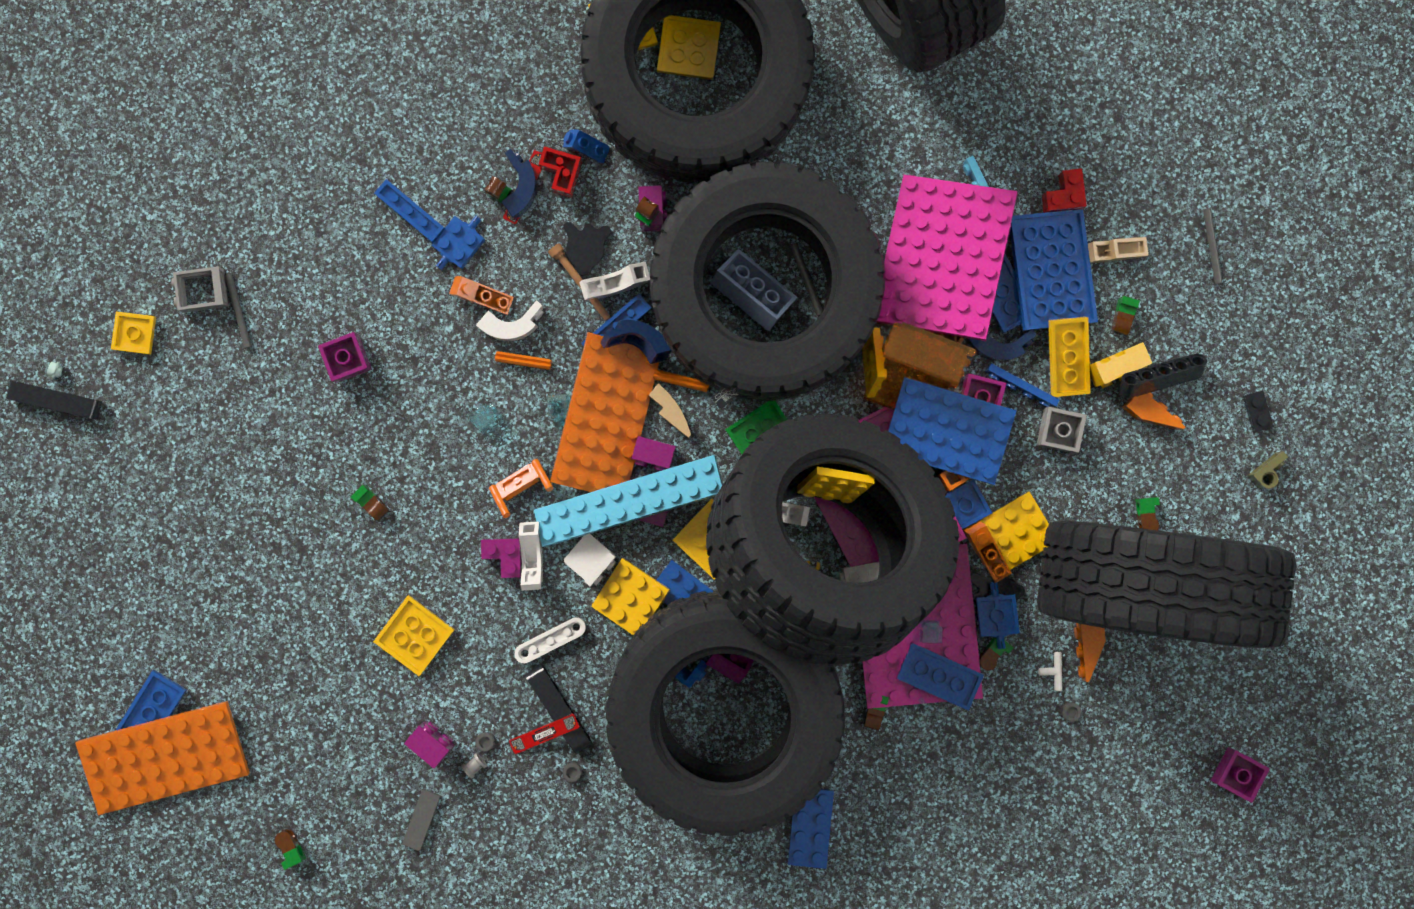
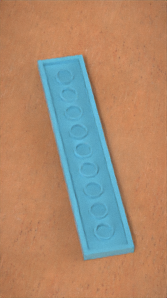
(629, 501)

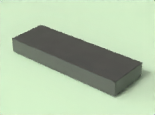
(421, 819)

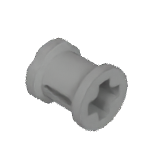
(474, 765)

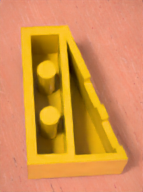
(1115, 366)

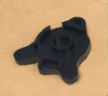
(586, 246)
(1005, 587)

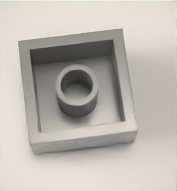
(1061, 430)

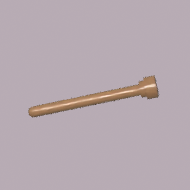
(558, 253)

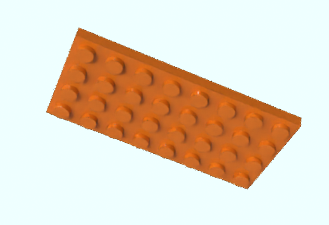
(604, 416)
(162, 758)

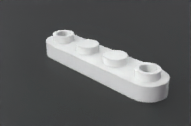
(550, 640)

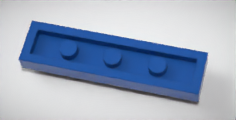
(409, 210)
(631, 311)
(1028, 390)

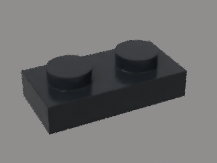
(1258, 411)

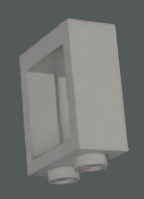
(219, 286)

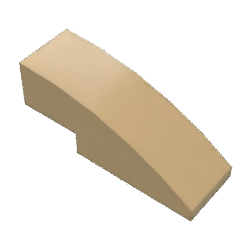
(1117, 249)
(670, 411)

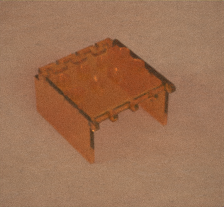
(920, 357)

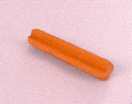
(523, 360)
(680, 380)

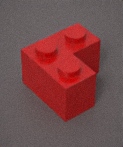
(564, 166)
(1071, 193)

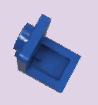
(586, 144)
(688, 678)

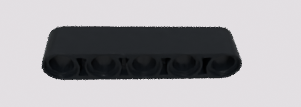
(1162, 375)
(53, 400)
(557, 706)

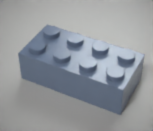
(753, 289)

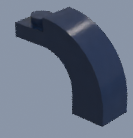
(525, 192)
(640, 335)
(999, 351)

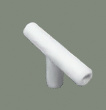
(1056, 671)

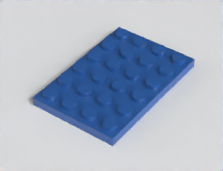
(1052, 268)
(952, 429)

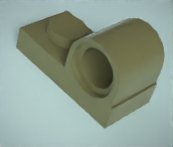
(1266, 468)

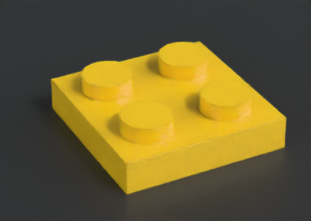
(133, 333)

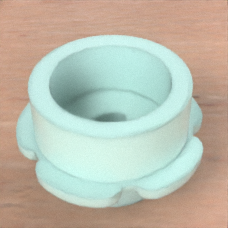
(54, 370)

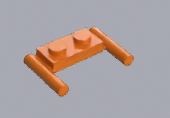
(517, 483)

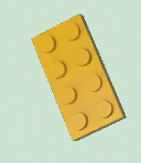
(1069, 356)

